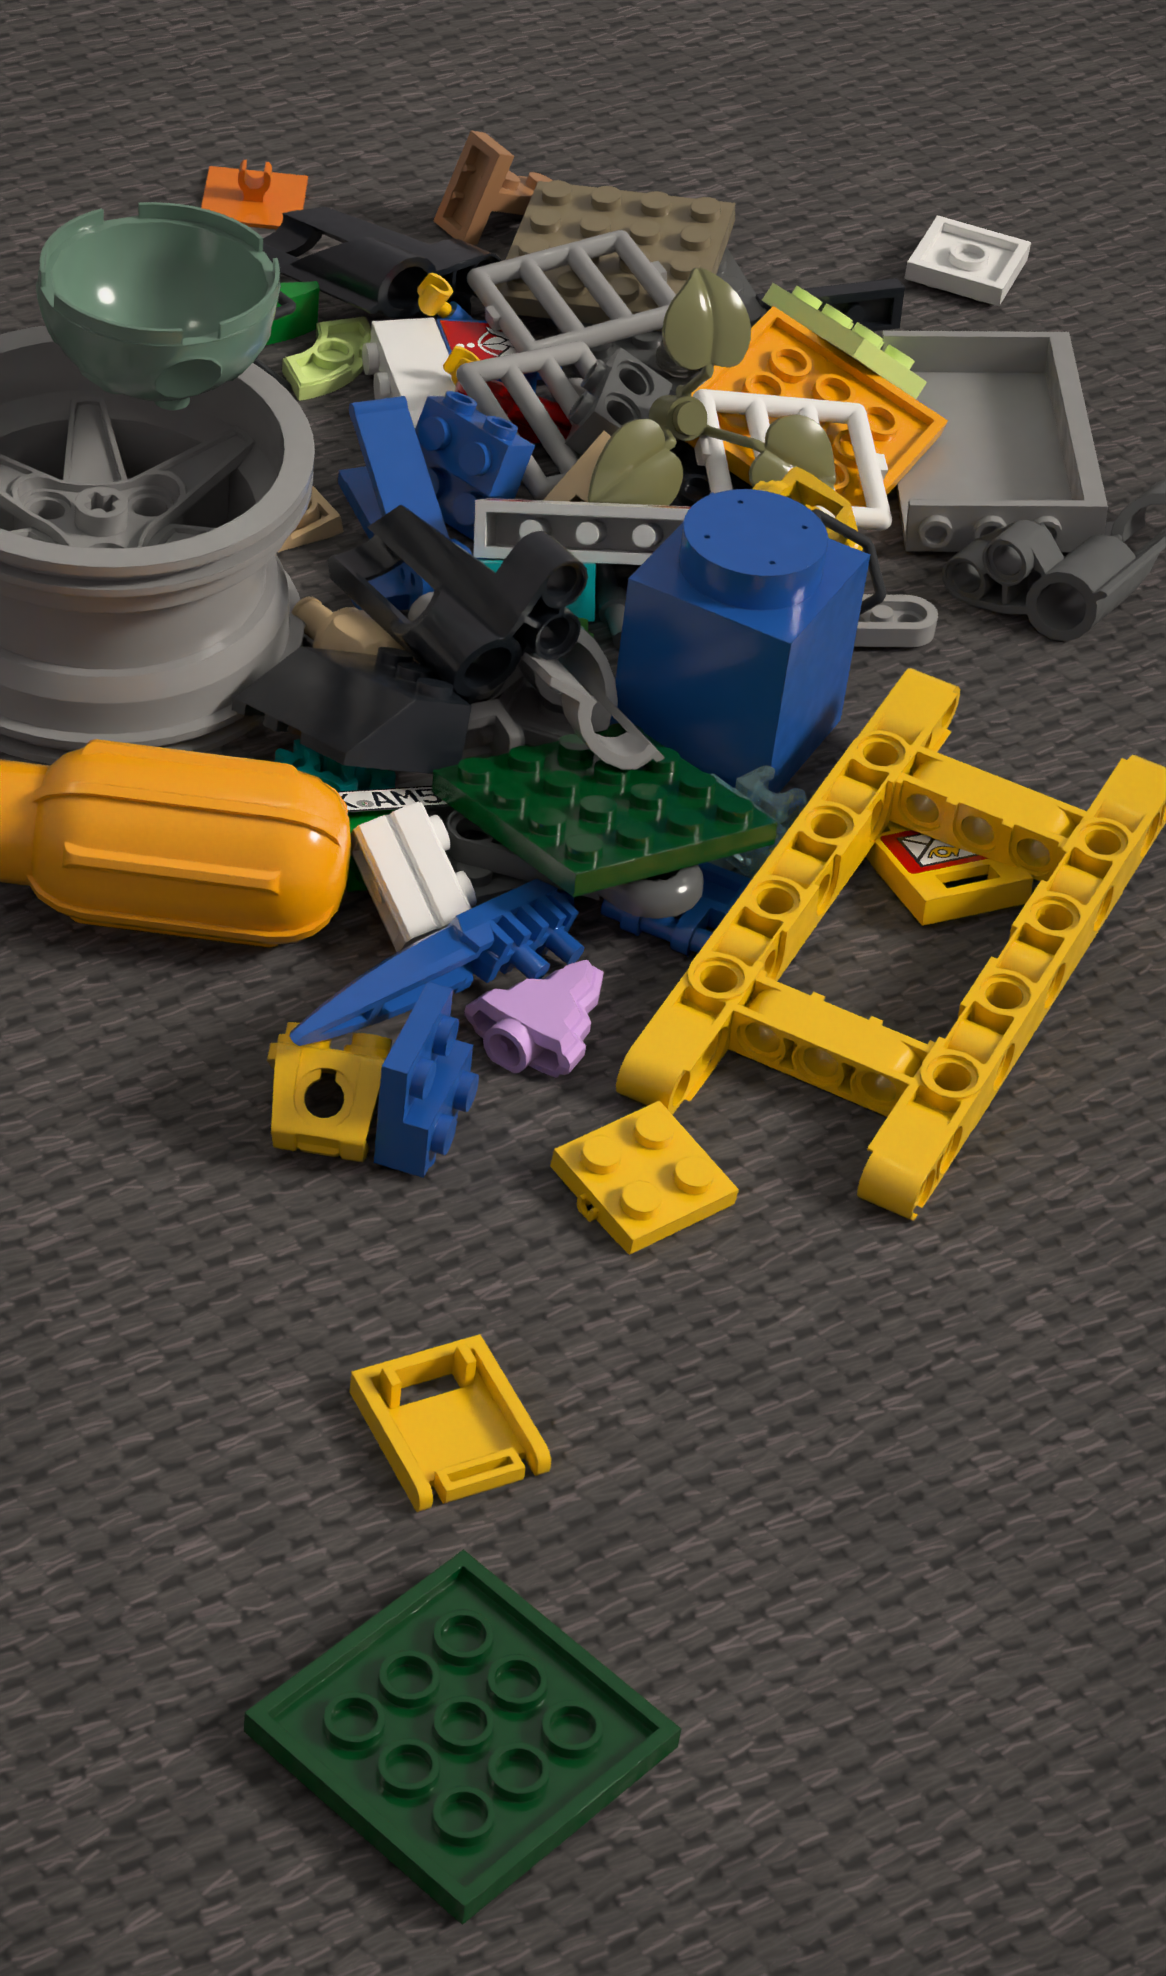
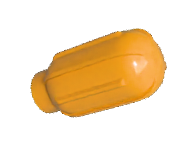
(177, 842)

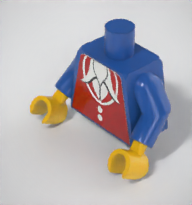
(463, 336)

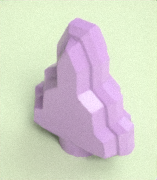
(539, 1020)

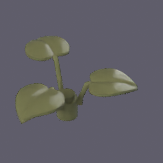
(701, 330)

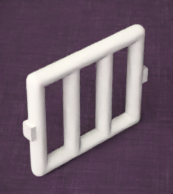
(757, 409)

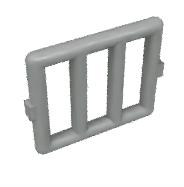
(578, 256)
(510, 370)

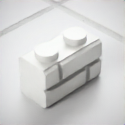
(410, 873)

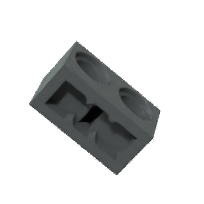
(613, 396)

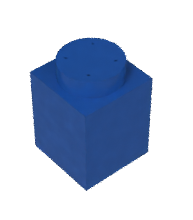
(741, 635)

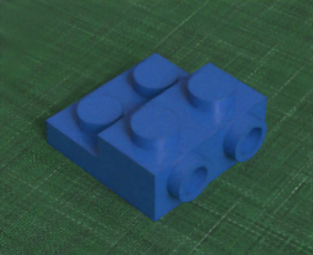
(469, 456)
(423, 1086)

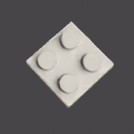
(967, 260)

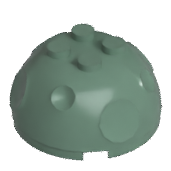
(158, 299)

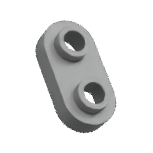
(897, 623)

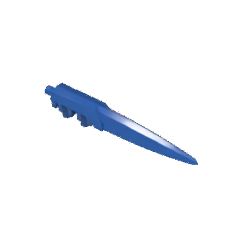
(480, 941)

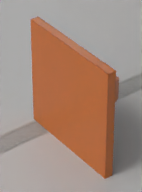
(254, 195)

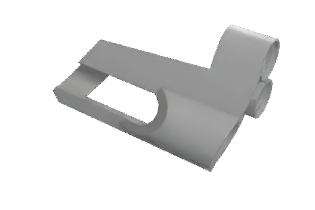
(572, 684)

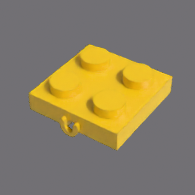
(643, 1177)

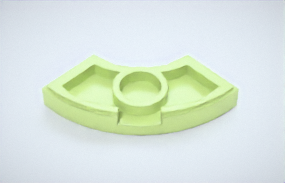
(331, 360)

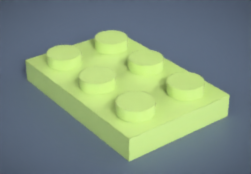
(858, 343)

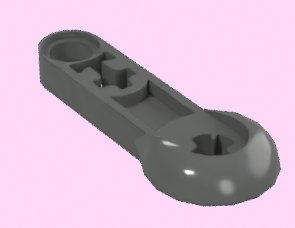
(649, 897)

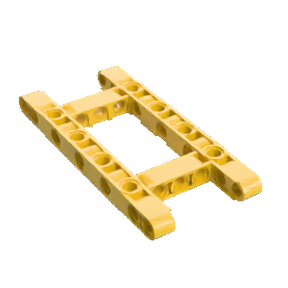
(929, 1089)

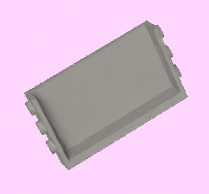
(1010, 444)

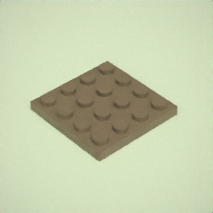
(666, 228)

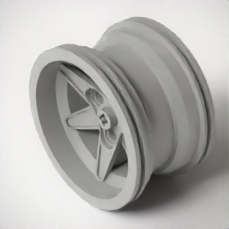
(140, 554)

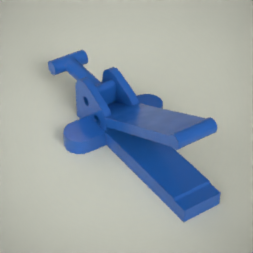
(392, 477)

